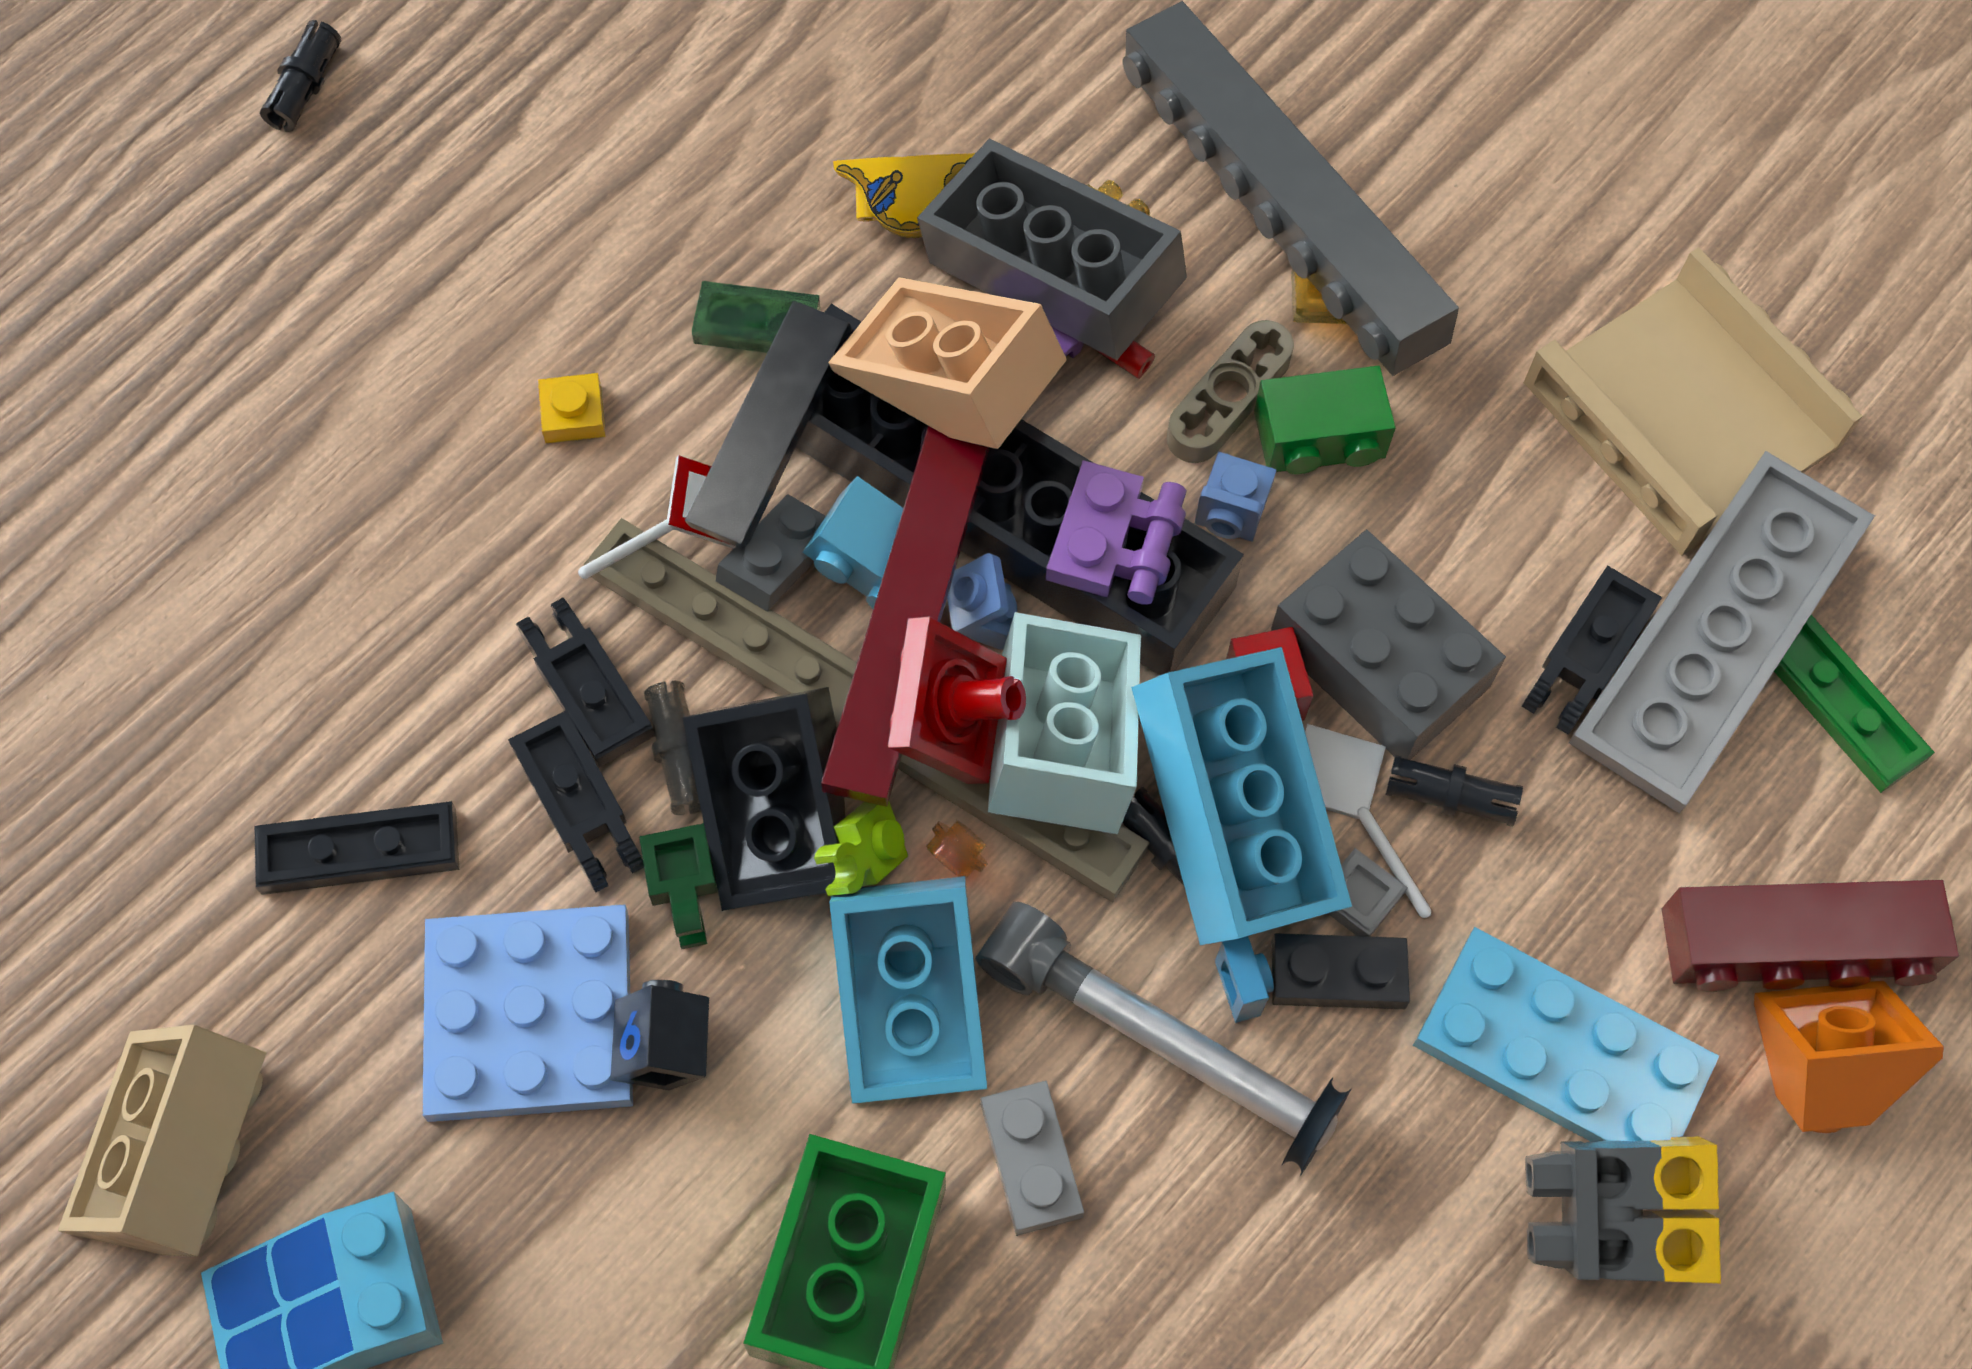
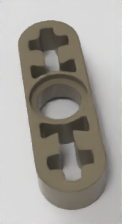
(1227, 415)

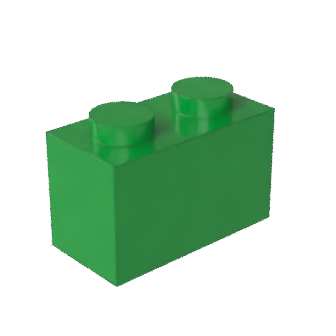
(1324, 419)

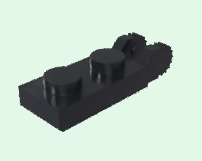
(1594, 643)
(588, 686)
(574, 794)

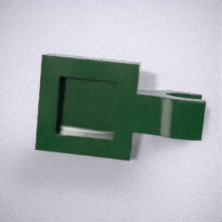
(678, 873)

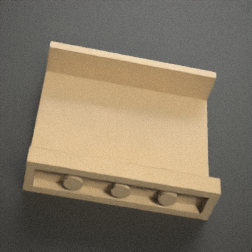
(1690, 399)

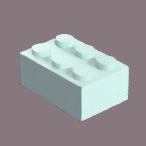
(1078, 737)

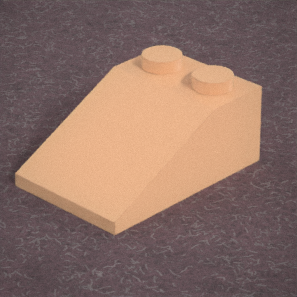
(953, 358)

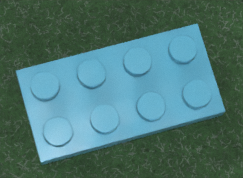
(1563, 1047)

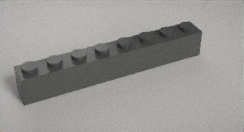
(1290, 189)

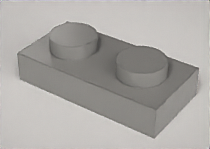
(1031, 1158)

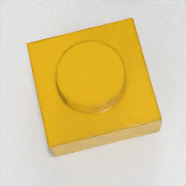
(571, 408)

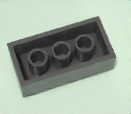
(1054, 244)

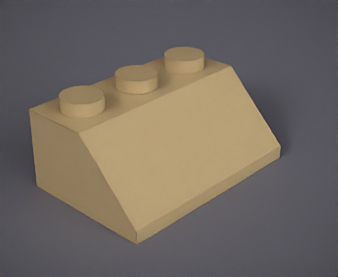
(165, 1141)

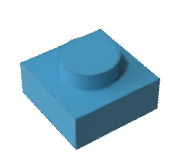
(1244, 978)

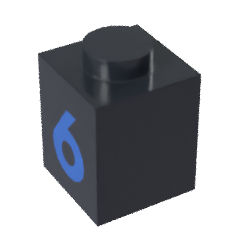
(660, 1036)

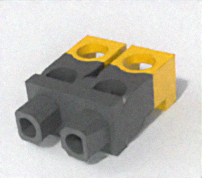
(1603, 1213)

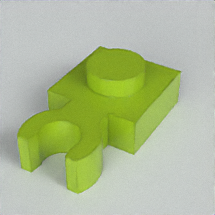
(867, 848)

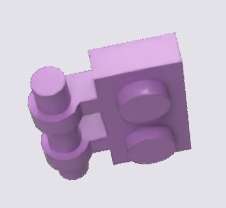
(1097, 526)

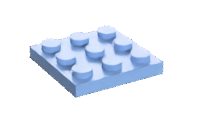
(523, 1012)

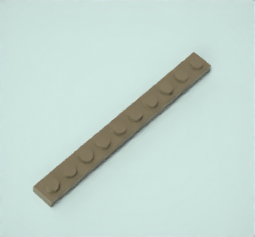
(796, 662)

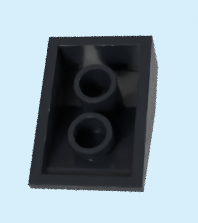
(763, 795)

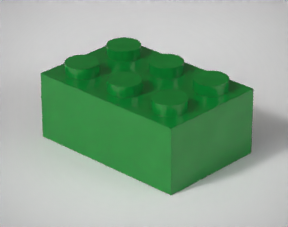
(845, 1260)

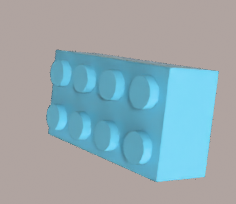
(1241, 796)

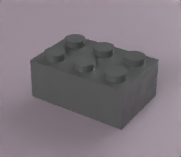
(1388, 646)

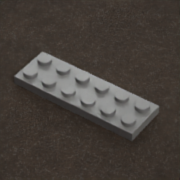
(1721, 632)

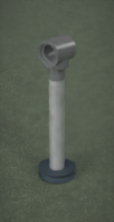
(1033, 954)

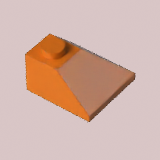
(1842, 1052)

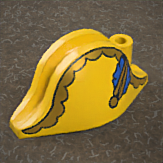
(899, 187)

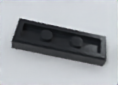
(356, 848)

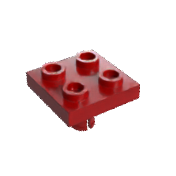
(951, 701)

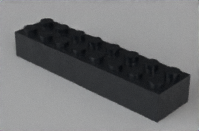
(1020, 517)

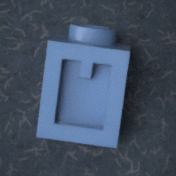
(1234, 497)
(982, 602)

